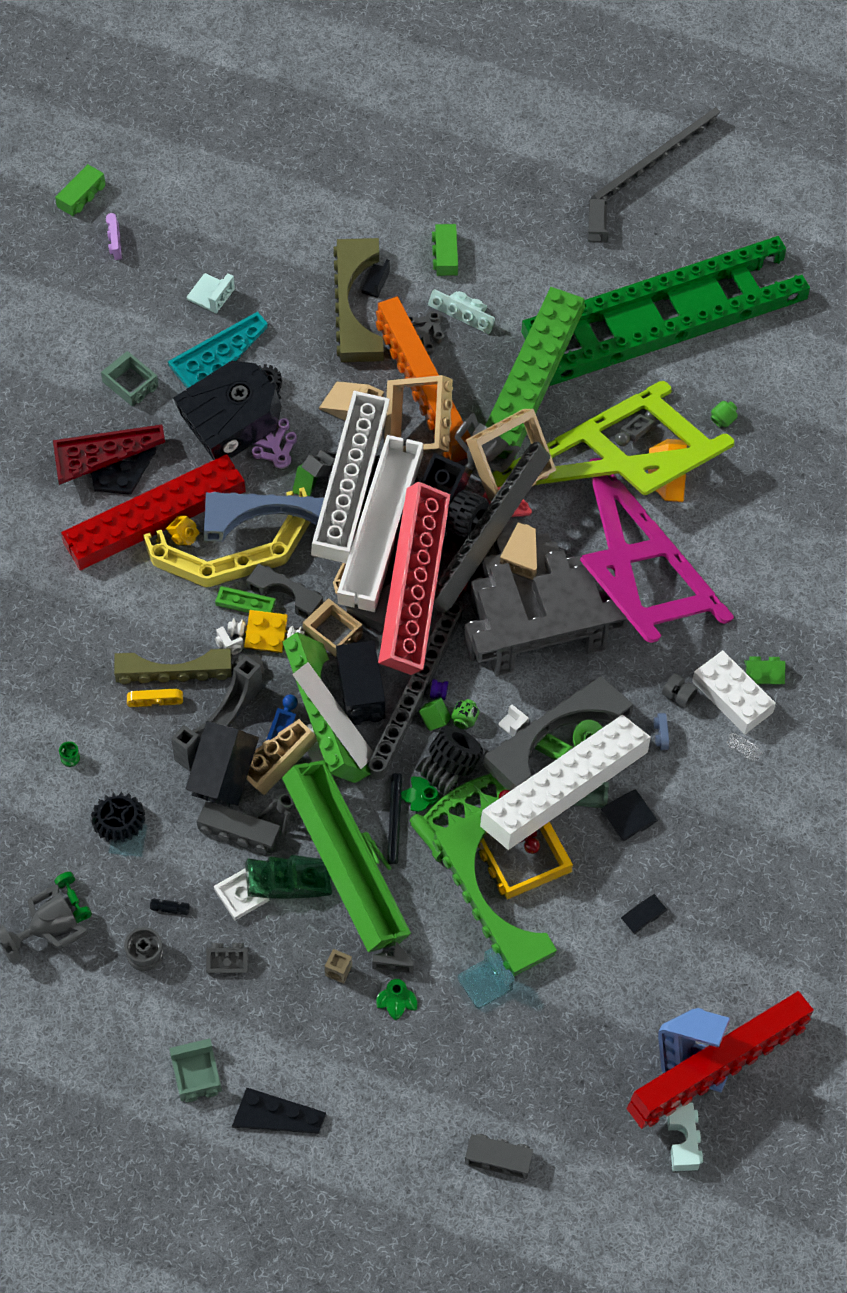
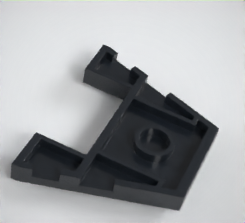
(122, 475)

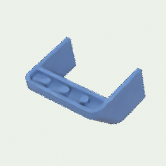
(680, 1034)

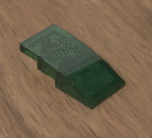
(287, 878)

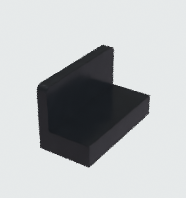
(376, 279)

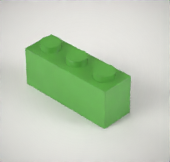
(80, 190)
(445, 250)

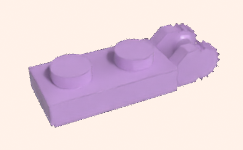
(114, 236)

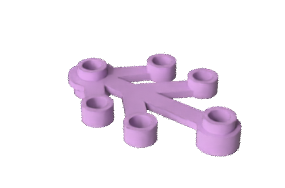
(273, 443)

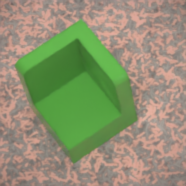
(435, 714)

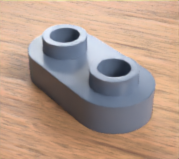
(662, 738)

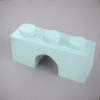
(685, 1155)

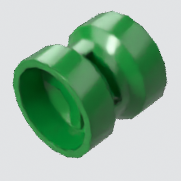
(69, 754)

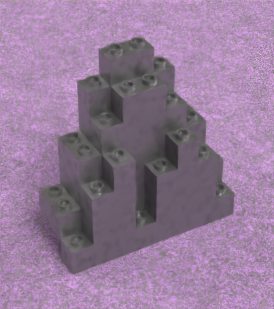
(536, 613)

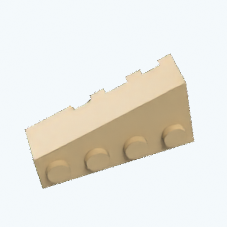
(279, 755)

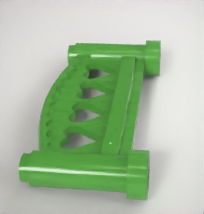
(424, 824)

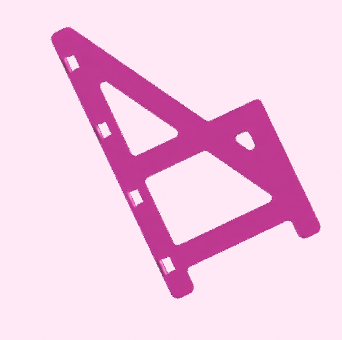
(620, 555)

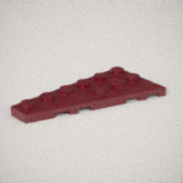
(91, 452)

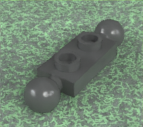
(635, 429)

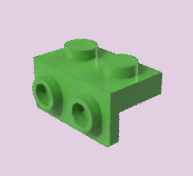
(766, 671)

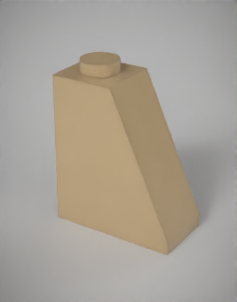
(521, 551)

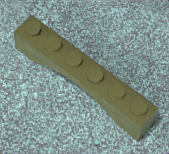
(213, 664)

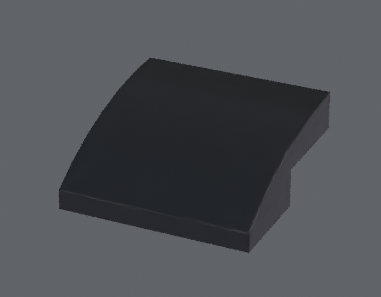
(629, 814)

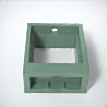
(120, 366)

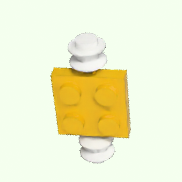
(264, 631)

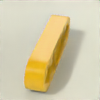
(150, 697)

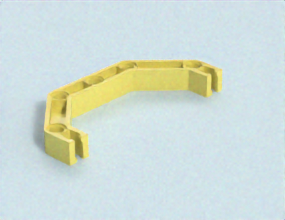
(229, 567)

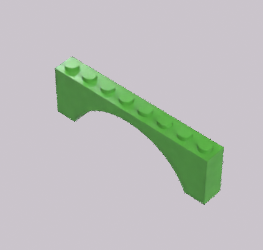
(340, 763)
(516, 946)

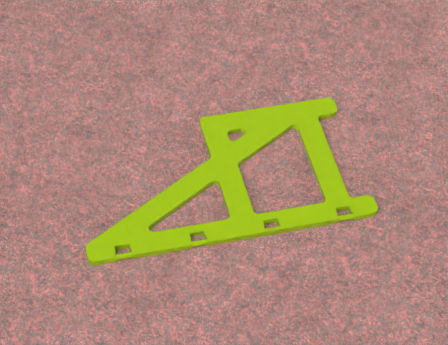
(669, 463)

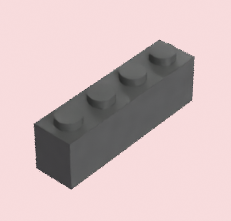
(238, 827)

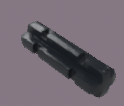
(170, 906)

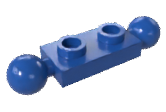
(283, 717)

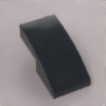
(643, 913)

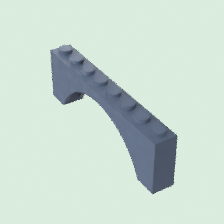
(228, 511)

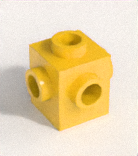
(183, 530)

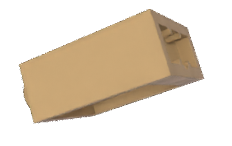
(321, 614)

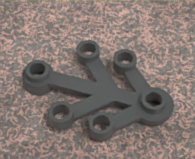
(429, 322)

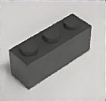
(499, 1156)

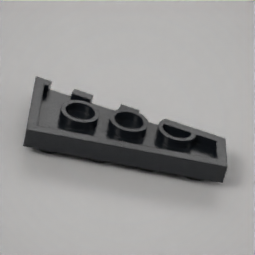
(276, 1114)

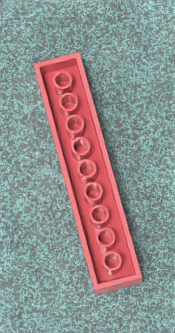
(414, 579)

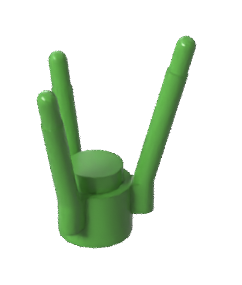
(372, 845)

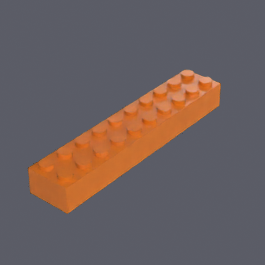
(415, 363)

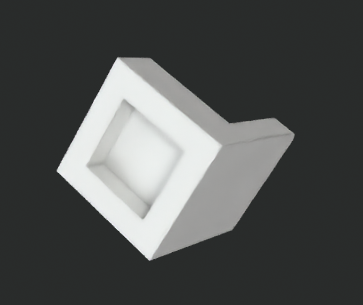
(514, 721)

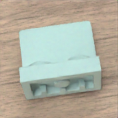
(212, 292)

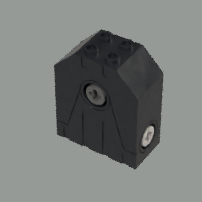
(231, 408)

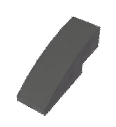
(321, 464)

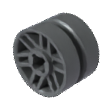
(153, 951)

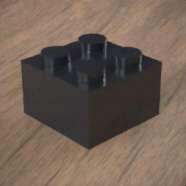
(446, 475)

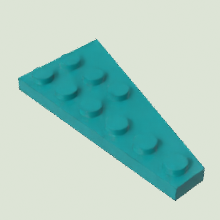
(218, 350)

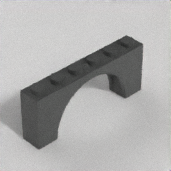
(243, 689)

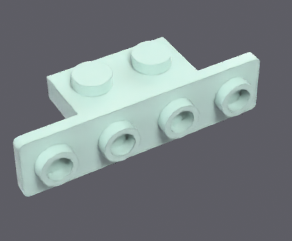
(463, 308)

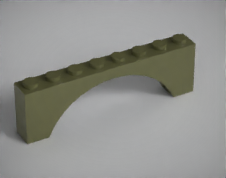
(356, 341)

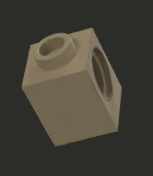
(338, 966)

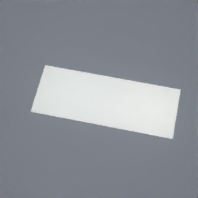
(333, 714)

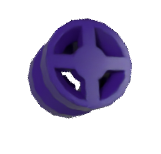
(439, 689)

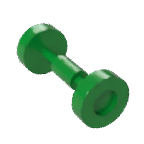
(66, 879)

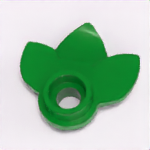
(417, 794)
(398, 1001)

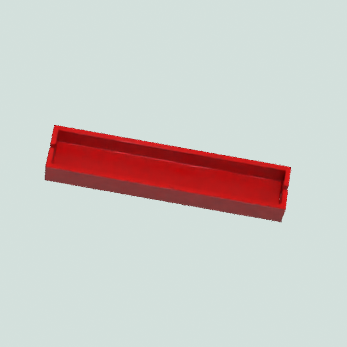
(150, 512)
(715, 1063)

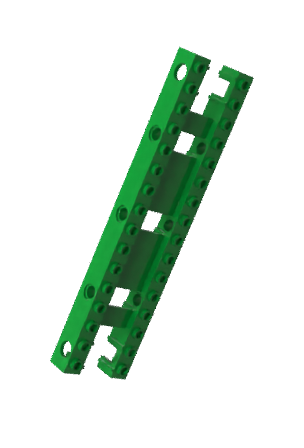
(696, 299)

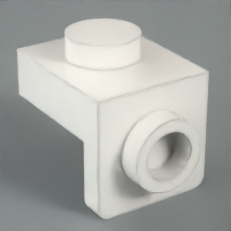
(223, 641)

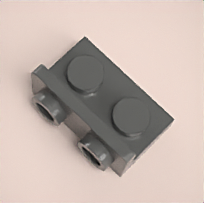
(227, 959)

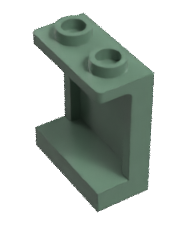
(195, 1070)

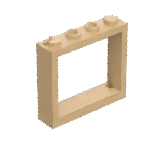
(443, 410)
(475, 444)

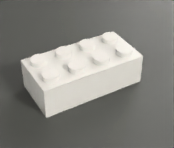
(733, 692)

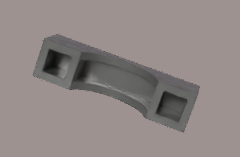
(266, 581)

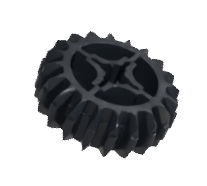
(113, 827)

